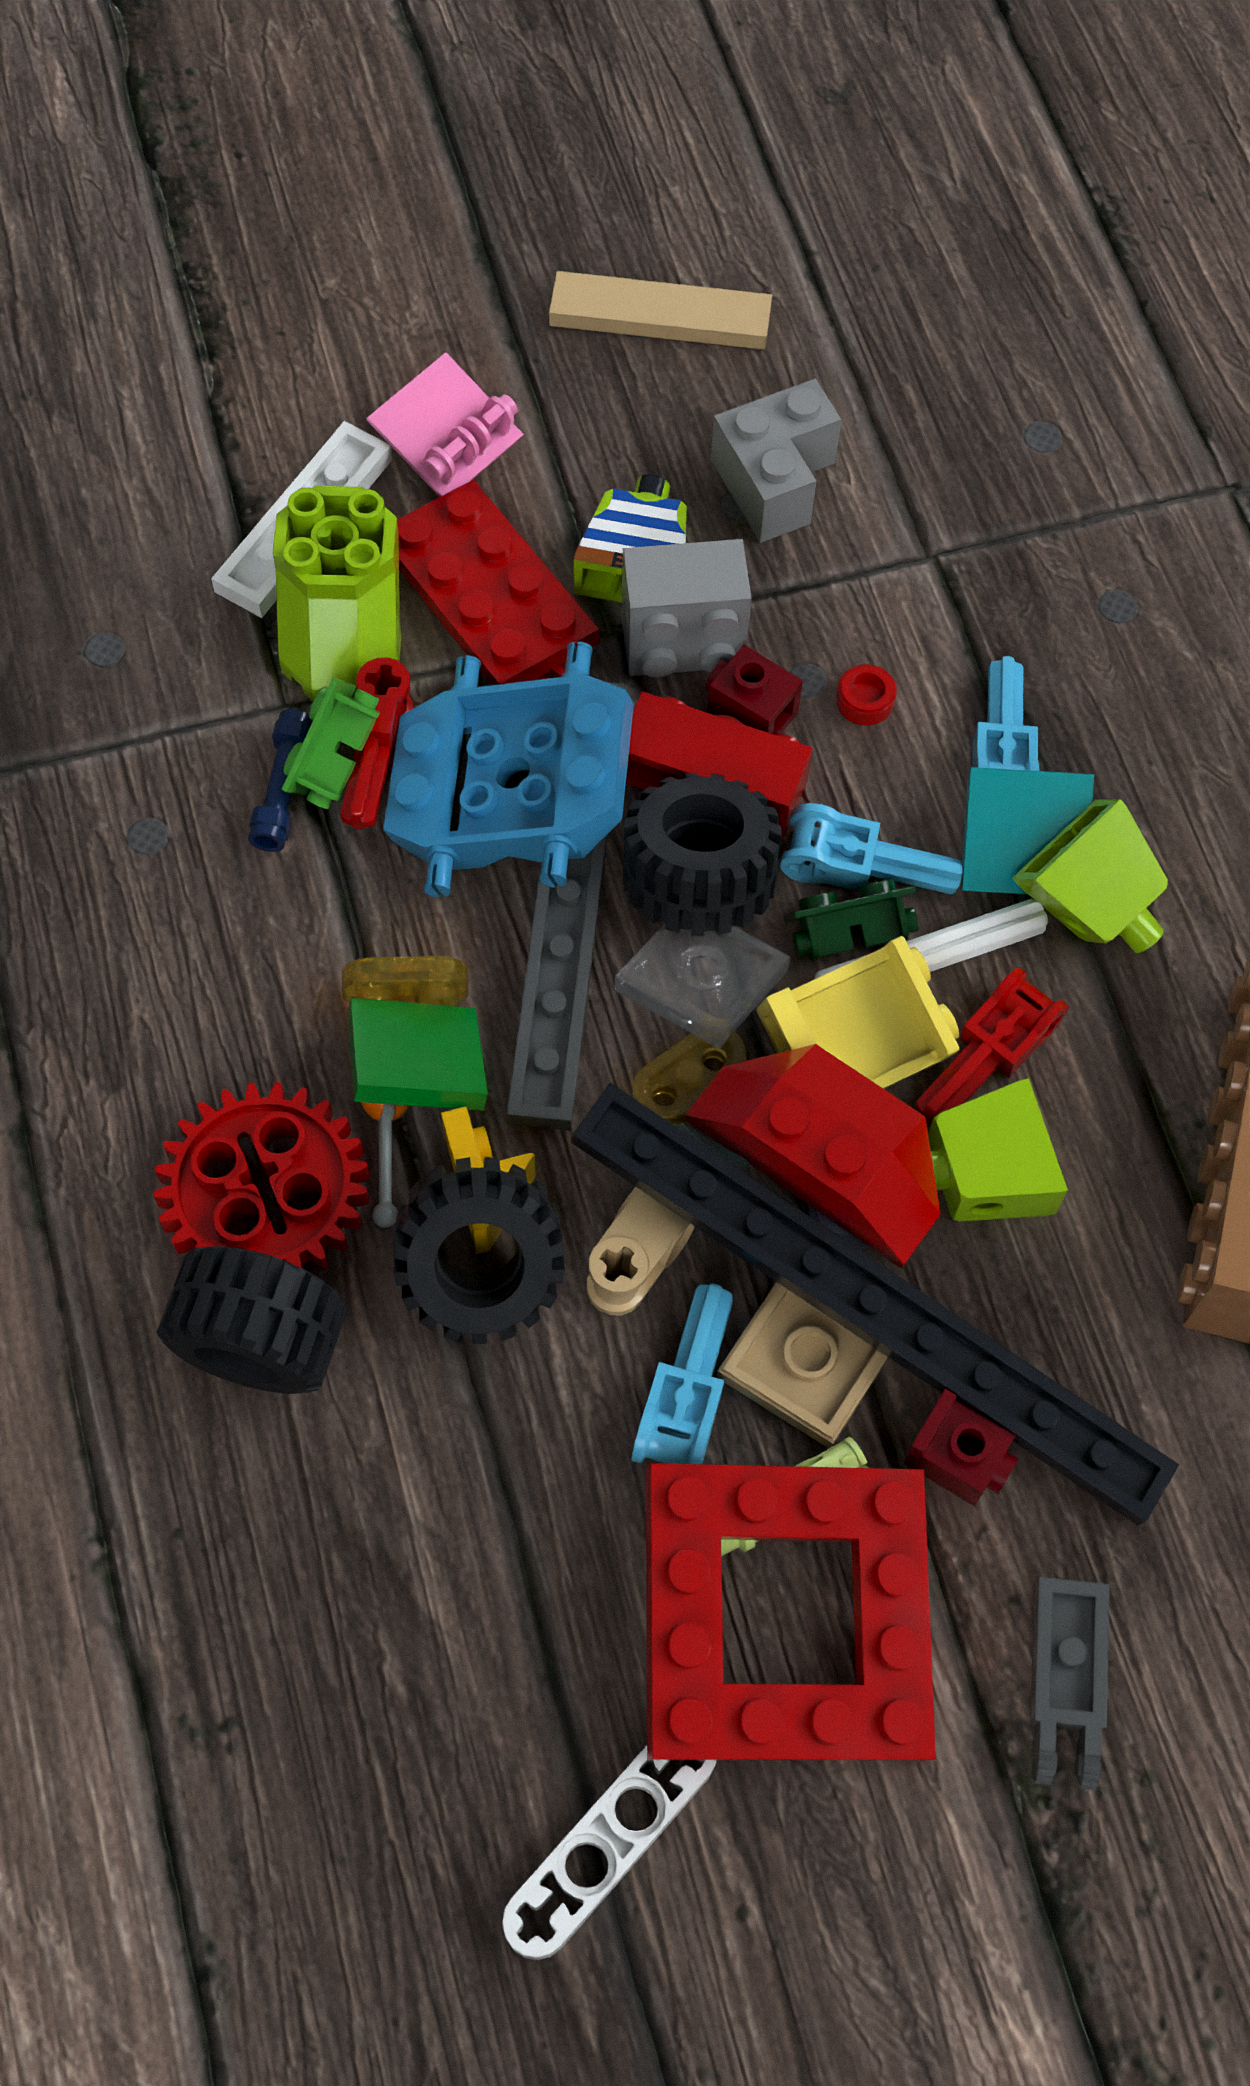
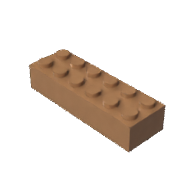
(1219, 1279)

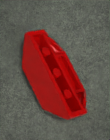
(829, 1143)

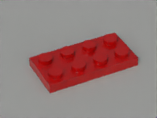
(489, 587)

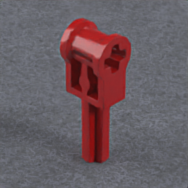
(391, 684)
(996, 1037)

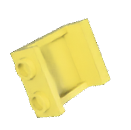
(868, 1015)

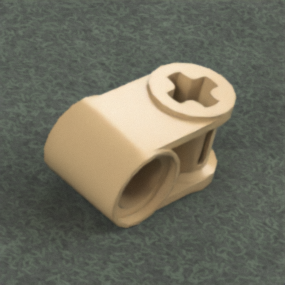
(642, 1244)

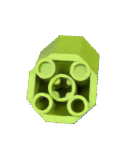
(335, 584)

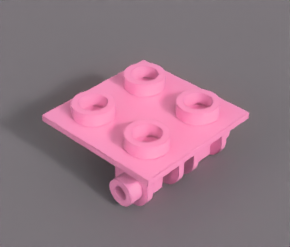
(447, 425)

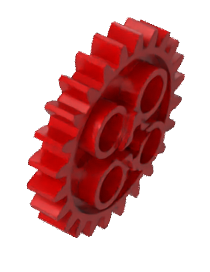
(318, 1163)

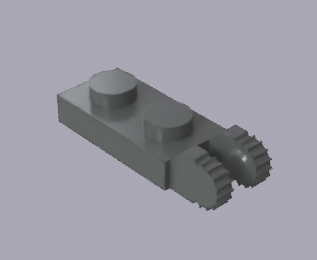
(1069, 1674)

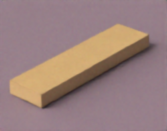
(660, 310)

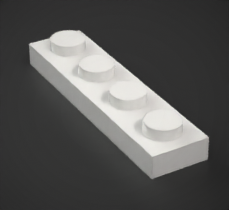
(346, 459)

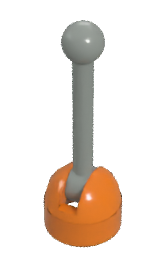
(385, 1212)

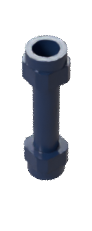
(272, 822)

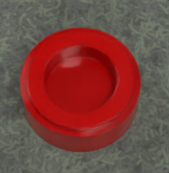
(866, 694)

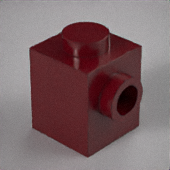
(754, 691)

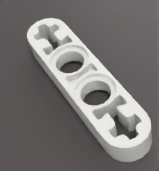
(619, 1845)

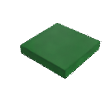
(416, 1054)

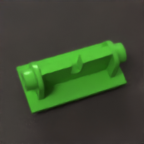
(336, 720)

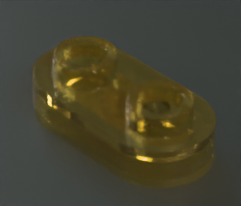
(407, 979)
(683, 1075)

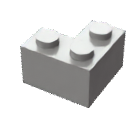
(769, 455)

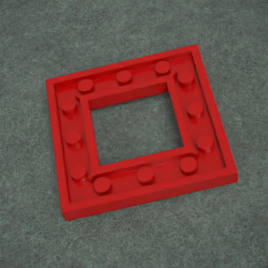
(688, 1704)

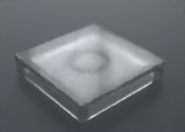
(702, 980)

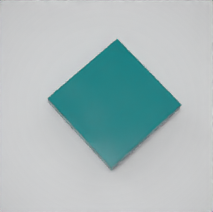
(1012, 819)

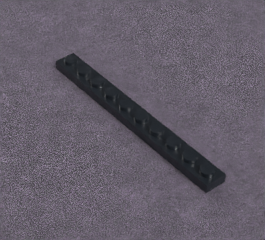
(875, 1304)

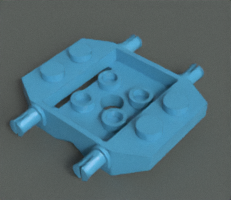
(561, 729)

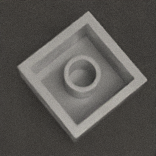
(684, 606)

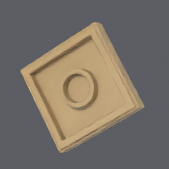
(802, 1366)

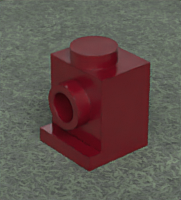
(946, 1465)

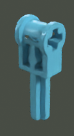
(1004, 739)
(849, 853)
(686, 1395)

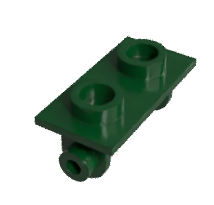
(828, 923)

